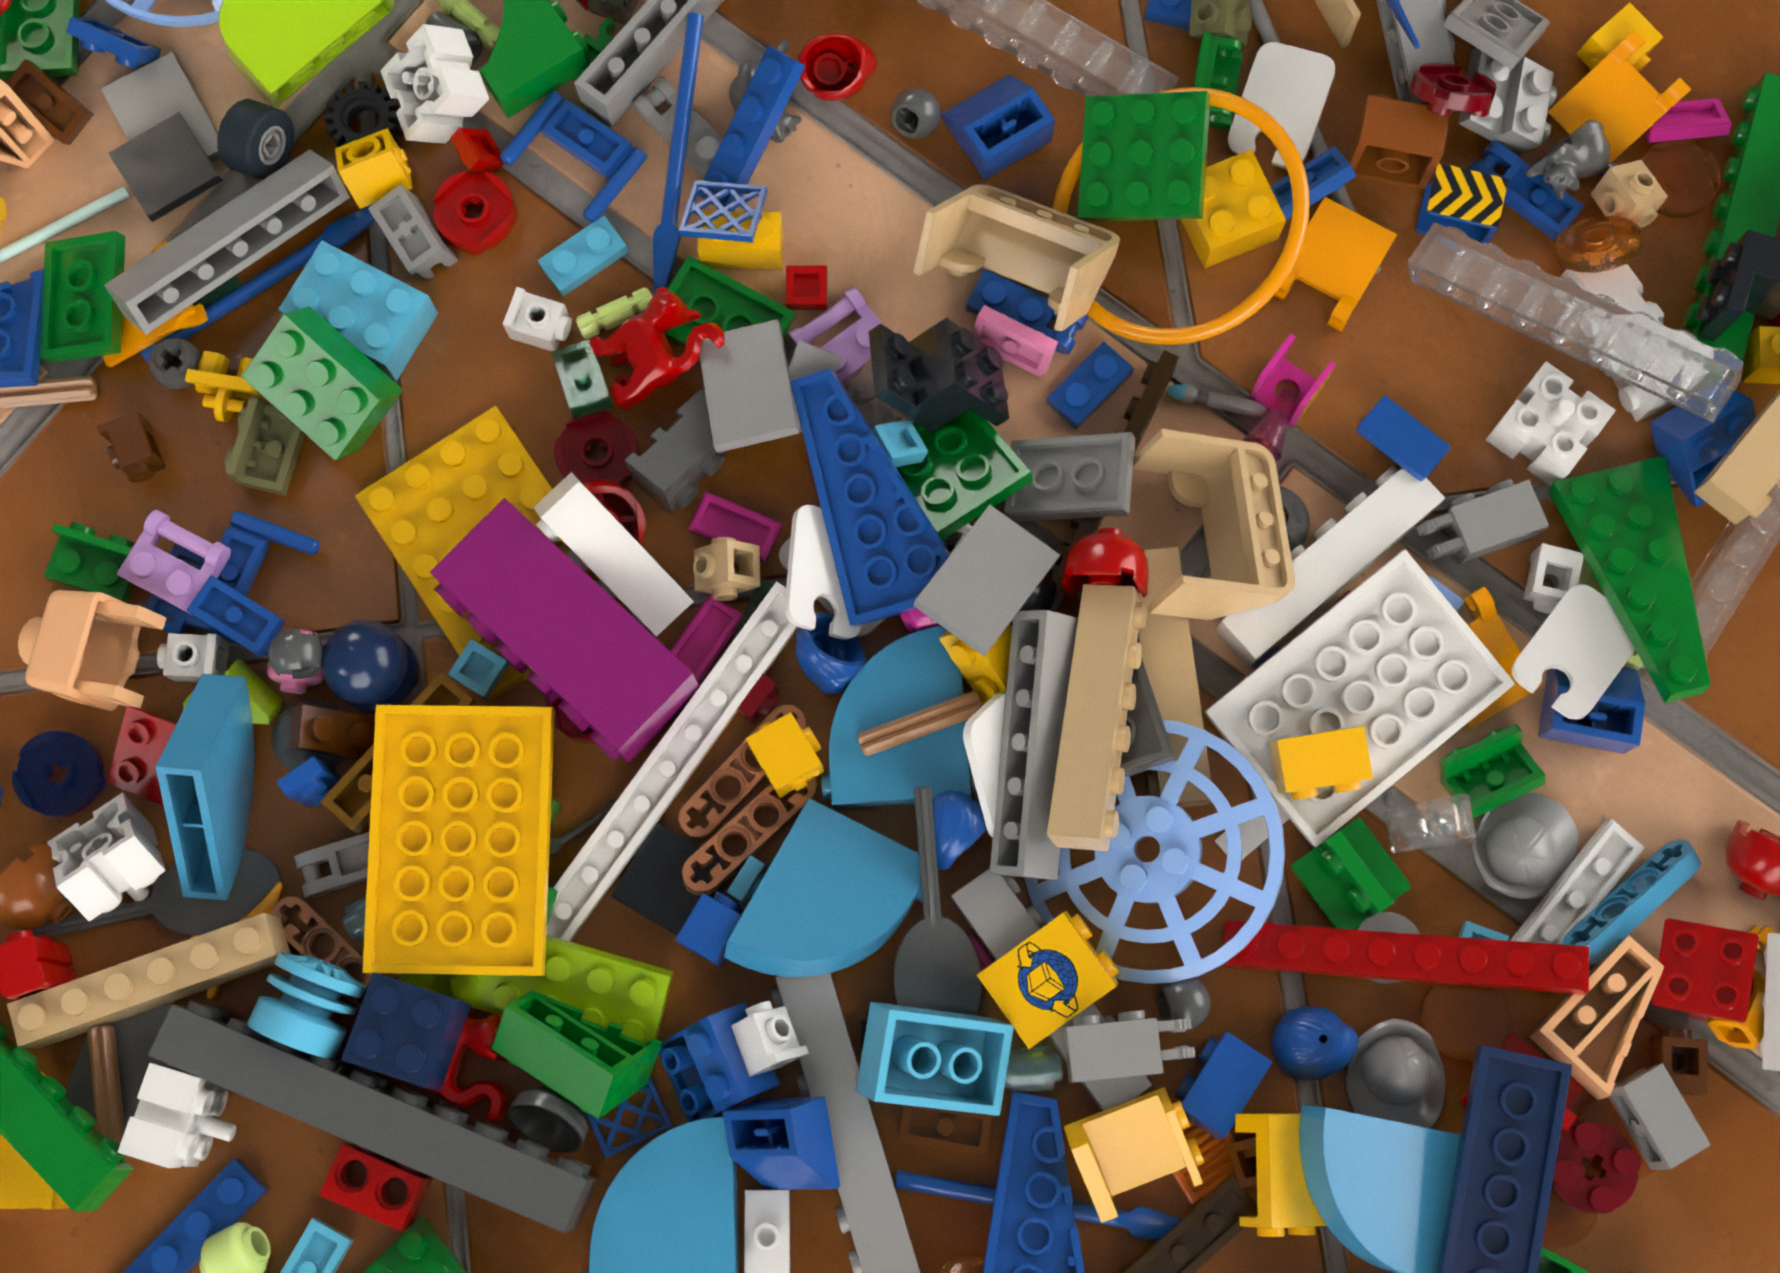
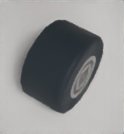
(255, 138)

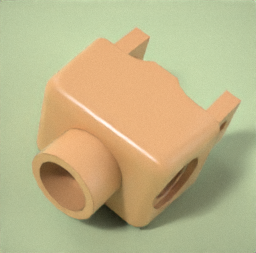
(86, 648)

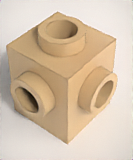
(1630, 193)
(726, 568)

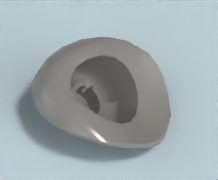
(1525, 845)
(1397, 1074)

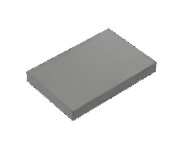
(1497, 28)
(156, 94)
(748, 387)
(1074, 477)
(986, 580)

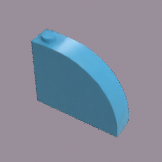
(891, 685)
(209, 785)
(826, 898)
(1379, 1185)
(671, 1207)

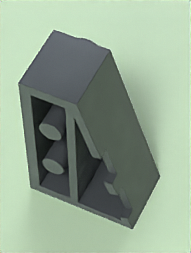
(678, 457)

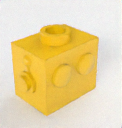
(1616, 30)
(372, 167)
(786, 754)

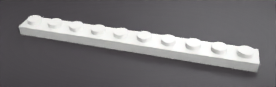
(670, 765)

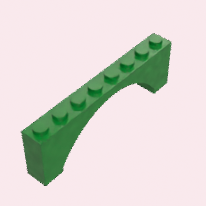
(532, 54)

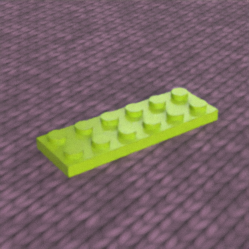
(578, 975)

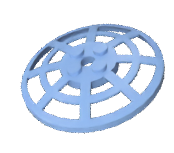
(1176, 864)

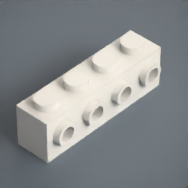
(612, 554)

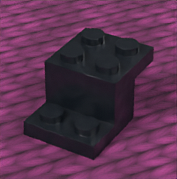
(1741, 281)
(938, 375)

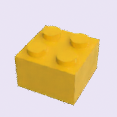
(1237, 211)

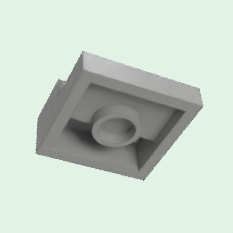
(1518, 106)

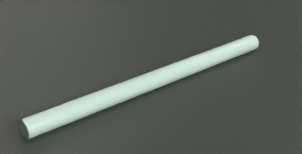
(64, 223)

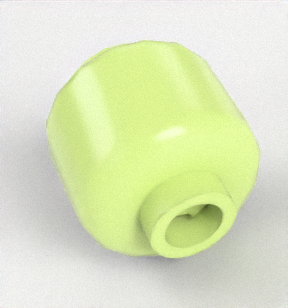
(236, 1250)

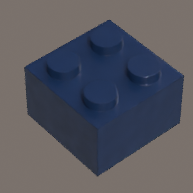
(406, 1032)

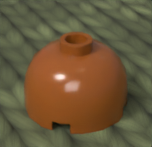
(30, 892)

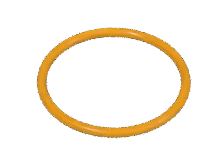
(1277, 276)

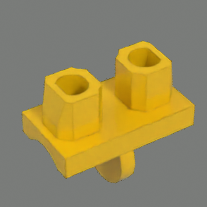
(212, 379)

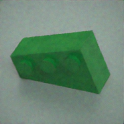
(573, 1055)

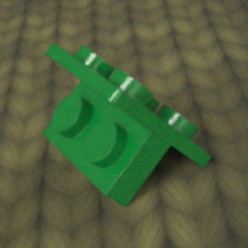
(1350, 876)

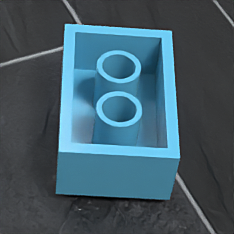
(365, 306)
(934, 1059)

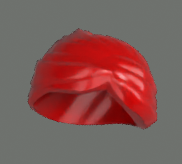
(827, 63)

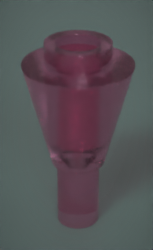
(1272, 427)

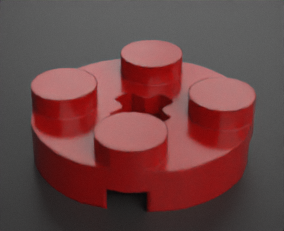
(477, 233)

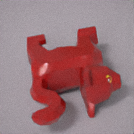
(646, 347)
(479, 1037)

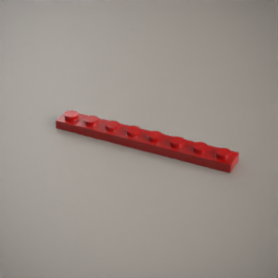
(1414, 958)

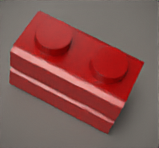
(32, 964)

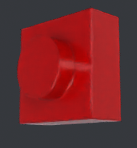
(477, 149)
(806, 287)

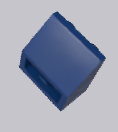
(1000, 125)
(1697, 445)
(1611, 724)
(710, 1068)
(784, 1142)

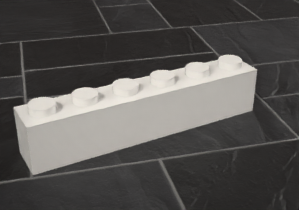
(1334, 560)

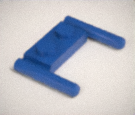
(585, 140)
(249, 543)

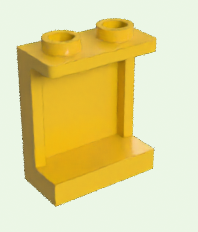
(1281, 1184)

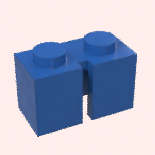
(710, 927)
(1222, 1084)

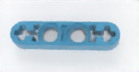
(1634, 899)

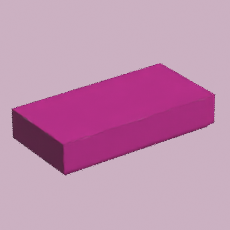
(1691, 121)
(726, 519)
(707, 637)

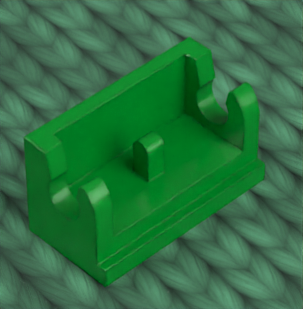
(1218, 70)

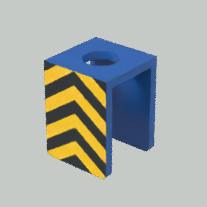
(1463, 200)

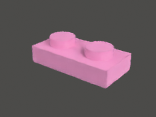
(1015, 341)

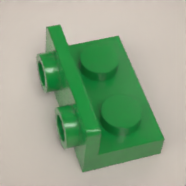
(89, 561)

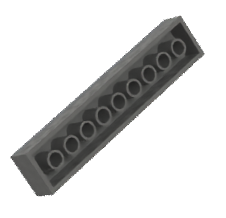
(375, 1117)

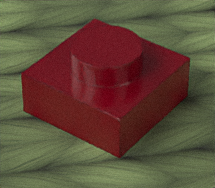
(760, 700)

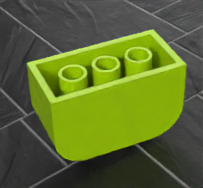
(291, 41)

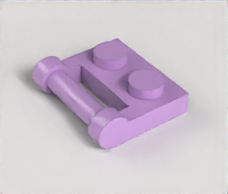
(850, 344)
(165, 574)

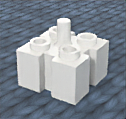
(434, 84)
(1550, 424)
(107, 858)
(175, 1118)

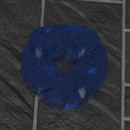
(36, 765)

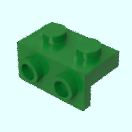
(1491, 770)

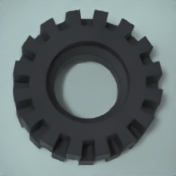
(355, 102)

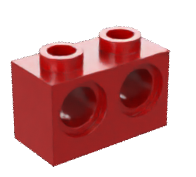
(373, 1195)

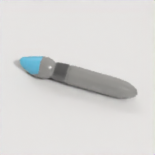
(1189, 393)

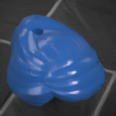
(826, 659)
(956, 825)
(1301, 1046)

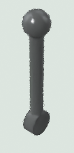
(556, 844)

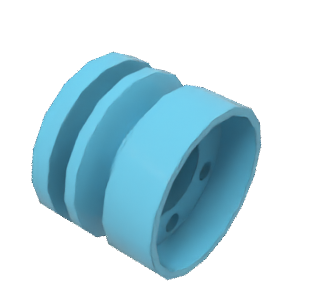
(306, 1006)

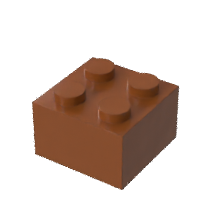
(1397, 142)

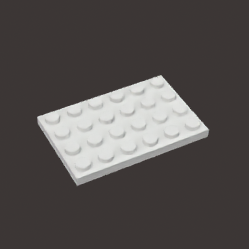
(1377, 660)

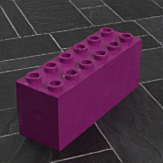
(564, 632)

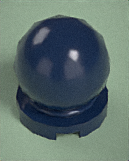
(369, 665)

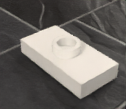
(767, 1231)

